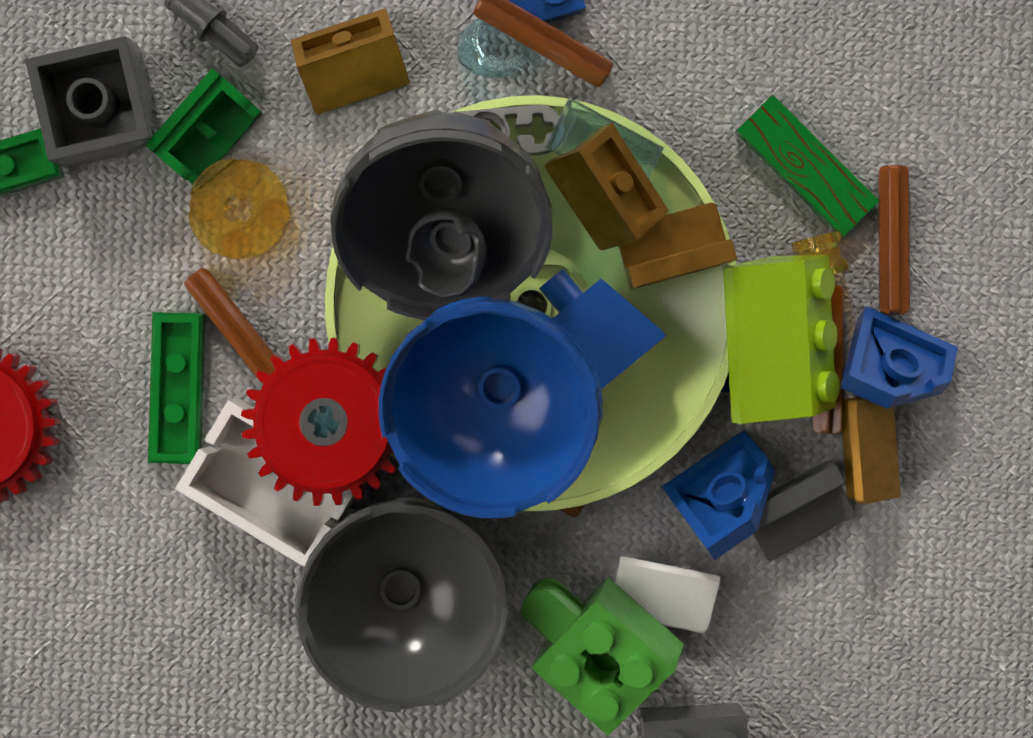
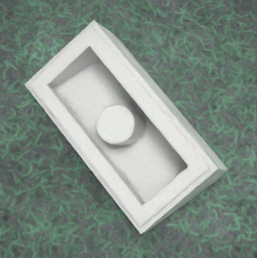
(670, 593)

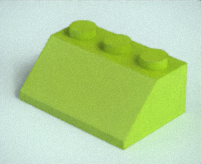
(780, 338)

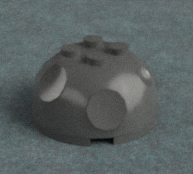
(431, 166)
(401, 605)

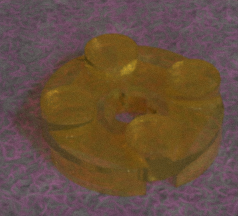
(241, 180)

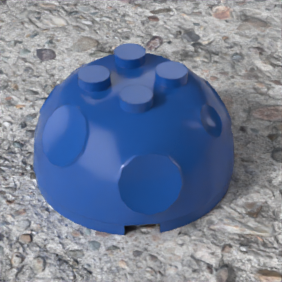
(490, 407)

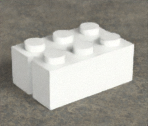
(234, 490)

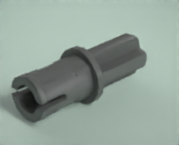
(215, 28)

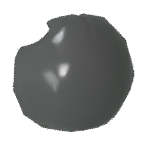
(447, 252)

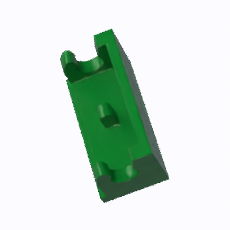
(204, 127)

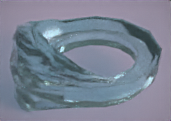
(483, 65)

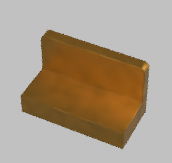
(350, 61)
(607, 189)
(677, 247)
(870, 451)

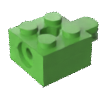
(612, 632)

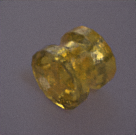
(824, 245)

